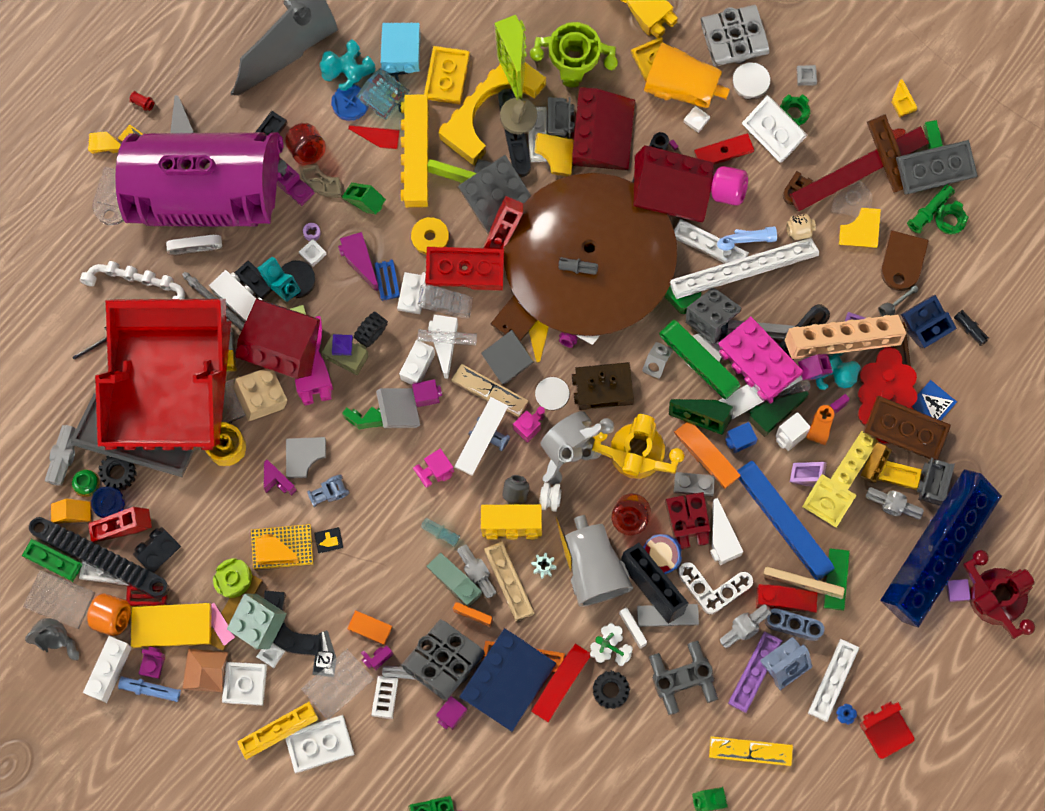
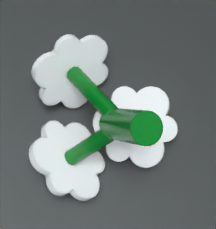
(604, 645)

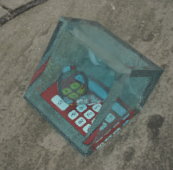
(382, 93)

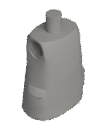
(595, 566)

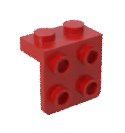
(887, 730)

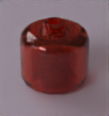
(305, 144)
(631, 514)

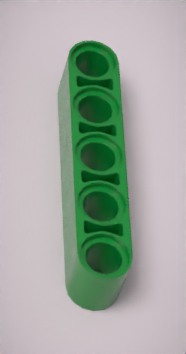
(699, 359)

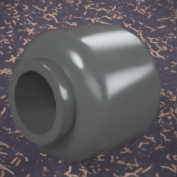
(515, 490)

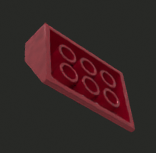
(603, 130)
(672, 183)
(279, 339)

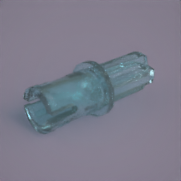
(440, 531)

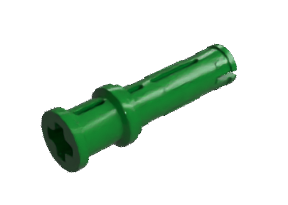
(925, 214)

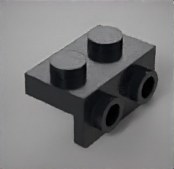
(156, 549)

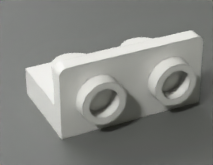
(410, 292)

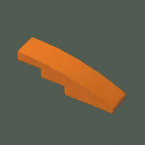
(707, 454)

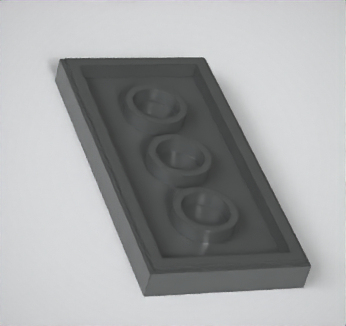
(936, 167)

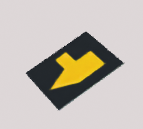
(328, 540)

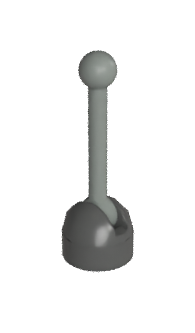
(888, 308)

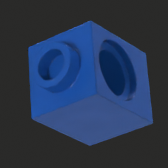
(741, 437)

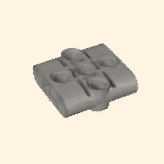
(750, 43)

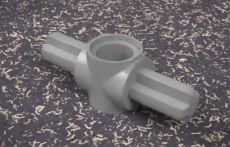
(894, 503)
(476, 571)
(745, 626)

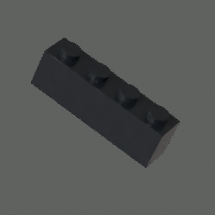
(654, 583)

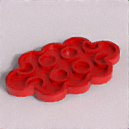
(886, 379)

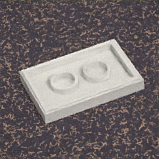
(774, 129)
(319, 744)

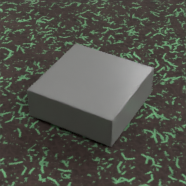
(806, 75)

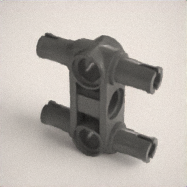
(683, 678)

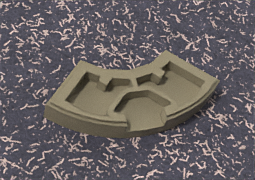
(320, 182)

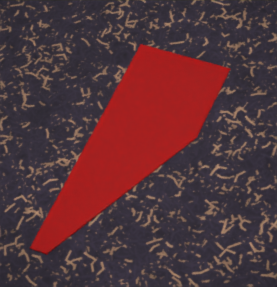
(378, 136)

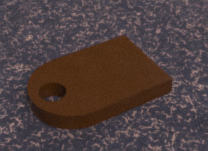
(904, 259)

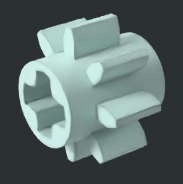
(540, 560)

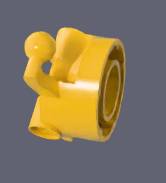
(652, 458)

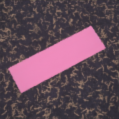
(220, 626)

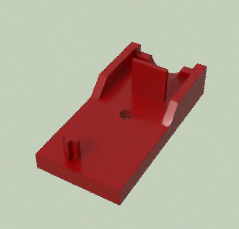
(482, 272)

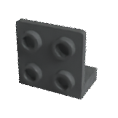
(711, 313)

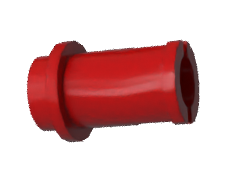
(142, 101)

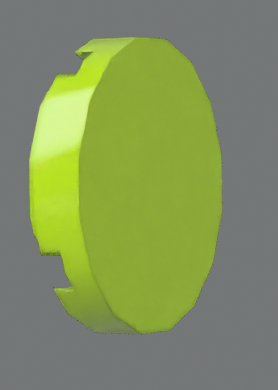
(232, 578)

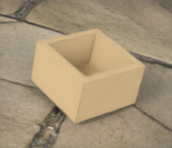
(259, 394)

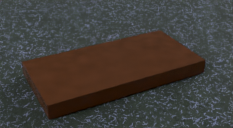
(906, 428)

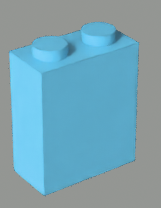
(400, 47)

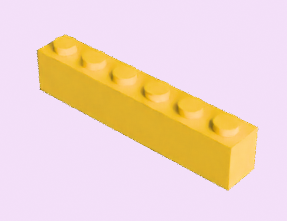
(415, 151)

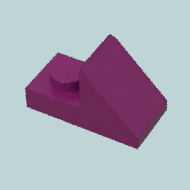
(273, 476)

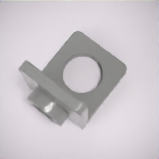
(658, 354)

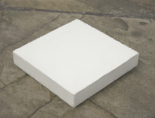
(244, 683)

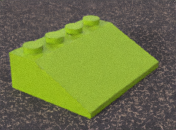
(512, 52)

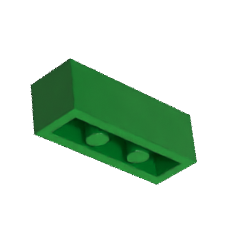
(932, 134)

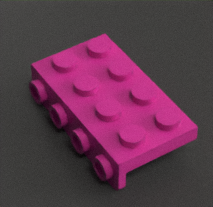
(759, 359)

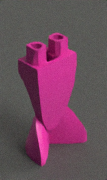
(319, 380)

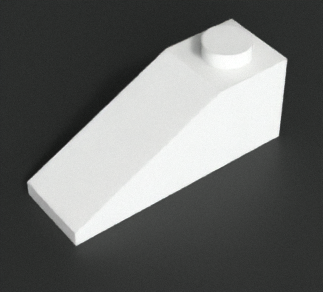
(444, 350)
(724, 541)

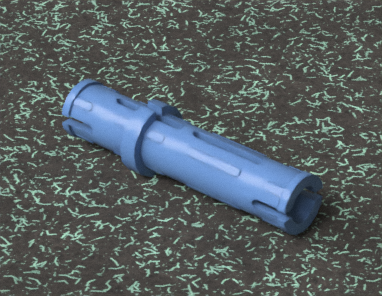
(141, 687)

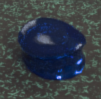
(107, 501)

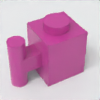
(528, 425)
(437, 465)

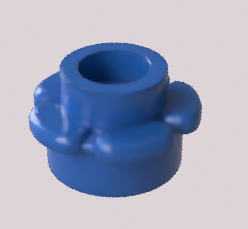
(841, 714)

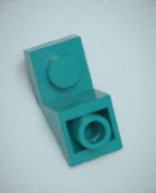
(277, 280)

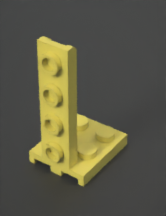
(831, 496)

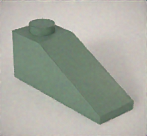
(454, 580)

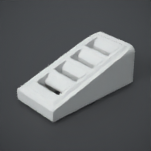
(382, 713)

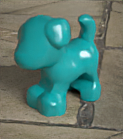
(332, 66)
(844, 373)

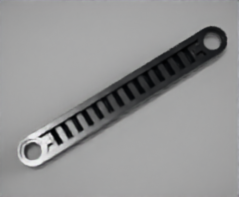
(98, 557)

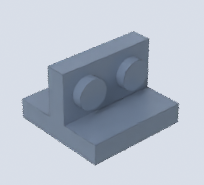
(787, 662)

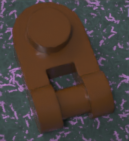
(792, 187)

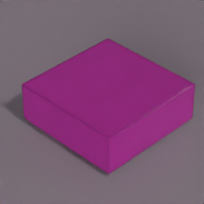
(840, 403)

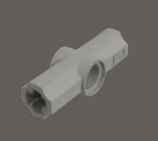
(61, 456)

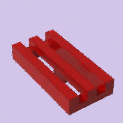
(129, 596)

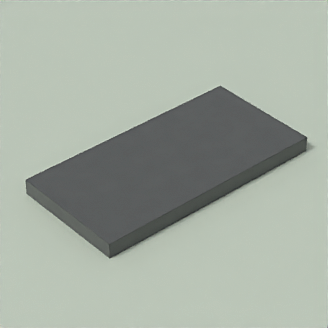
(167, 461)

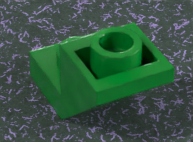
(370, 419)

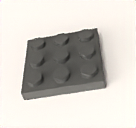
(489, 187)

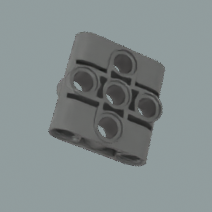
(461, 657)

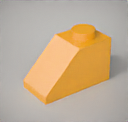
(272, 551)

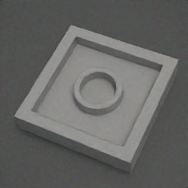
(398, 408)

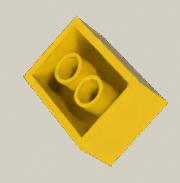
(511, 521)

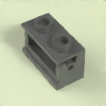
(560, 117)
(935, 482)

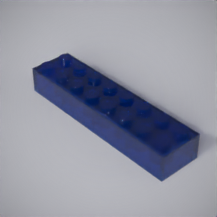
(941, 548)

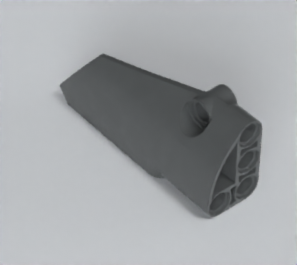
(285, 42)

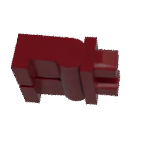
(690, 525)

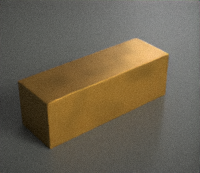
(876, 462)

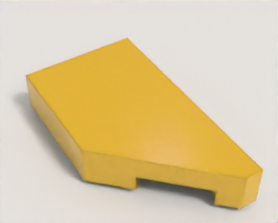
(903, 100)

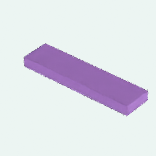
(753, 673)

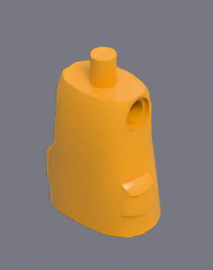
(683, 78)

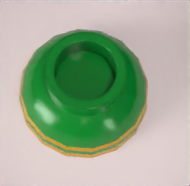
(85, 483)

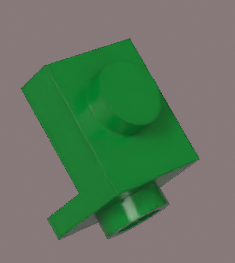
(710, 799)

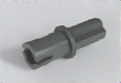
(577, 266)

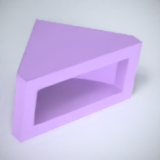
(807, 473)

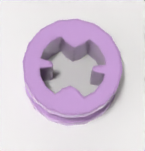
(312, 226)

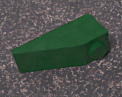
(704, 413)
(769, 415)

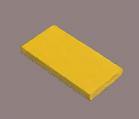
(171, 625)

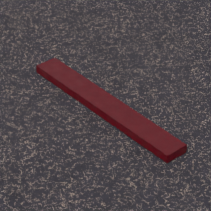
(854, 171)

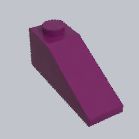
(357, 256)

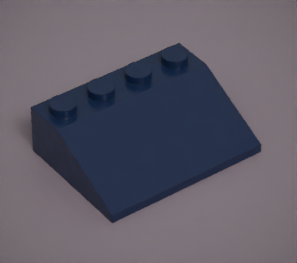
(508, 680)

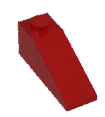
(504, 223)
(120, 524)
(786, 598)

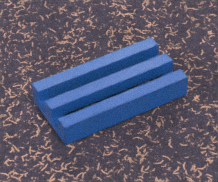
(384, 265)

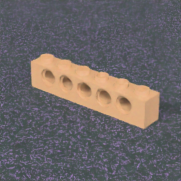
(845, 336)

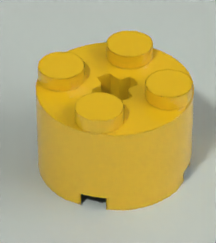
(233, 451)

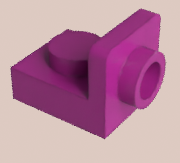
(381, 655)
(152, 663)

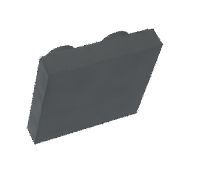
(507, 357)

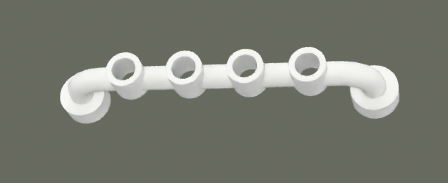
(131, 274)

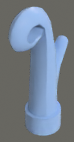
(727, 243)

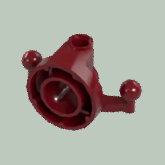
(986, 604)

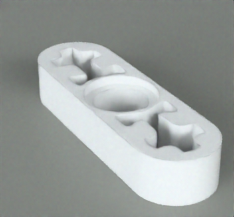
(194, 244)

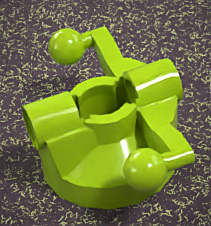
(576, 38)

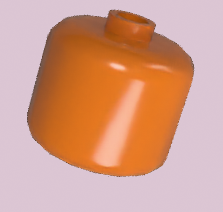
(109, 614)

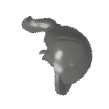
(53, 635)

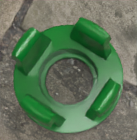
(800, 103)
(954, 209)

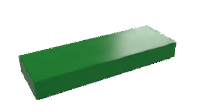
(52, 560)
(837, 577)

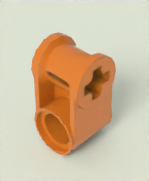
(820, 427)

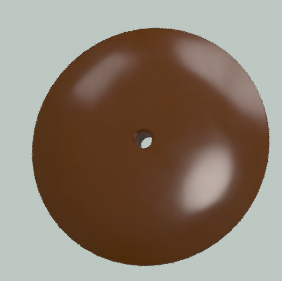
(629, 243)

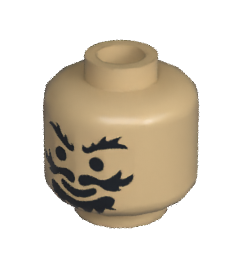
(800, 227)

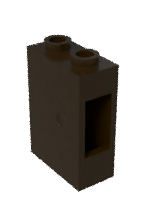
(603, 386)

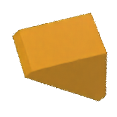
(70, 511)

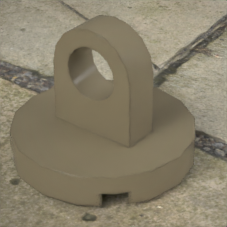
(518, 116)

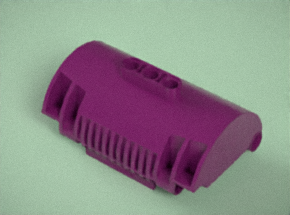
(229, 193)

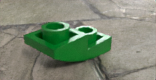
(437, 804)

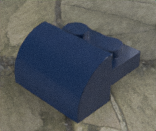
(928, 322)

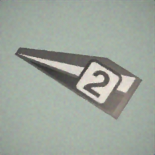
(326, 653)

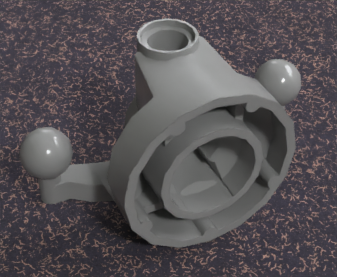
(571, 442)

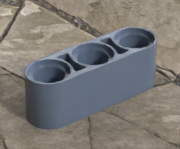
(804, 622)

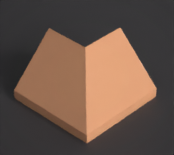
(205, 670)

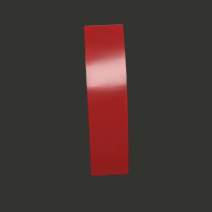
(561, 682)

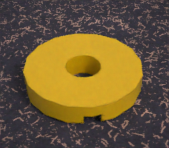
(425, 226)

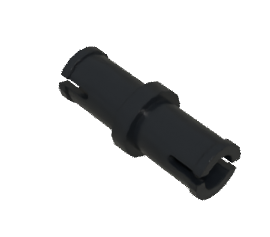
(971, 327)

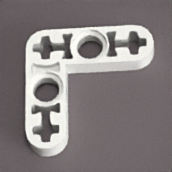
(709, 594)

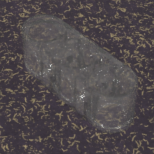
(445, 301)

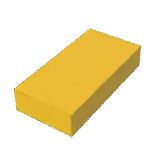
(900, 475)

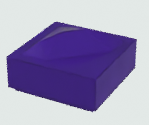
(342, 344)

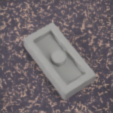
(694, 483)

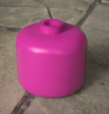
(729, 185)

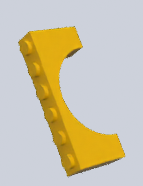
(459, 130)

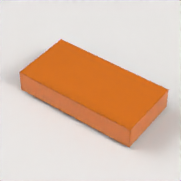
(473, 614)
(369, 627)

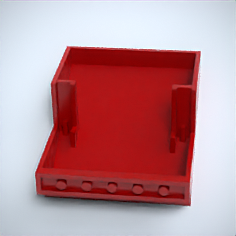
(163, 374)

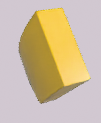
(103, 142)

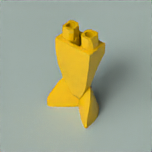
(652, 15)

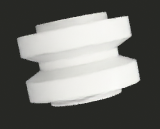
(550, 496)

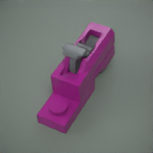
(291, 183)

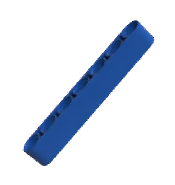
(785, 521)

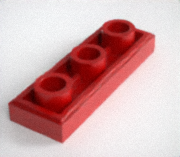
(734, 147)

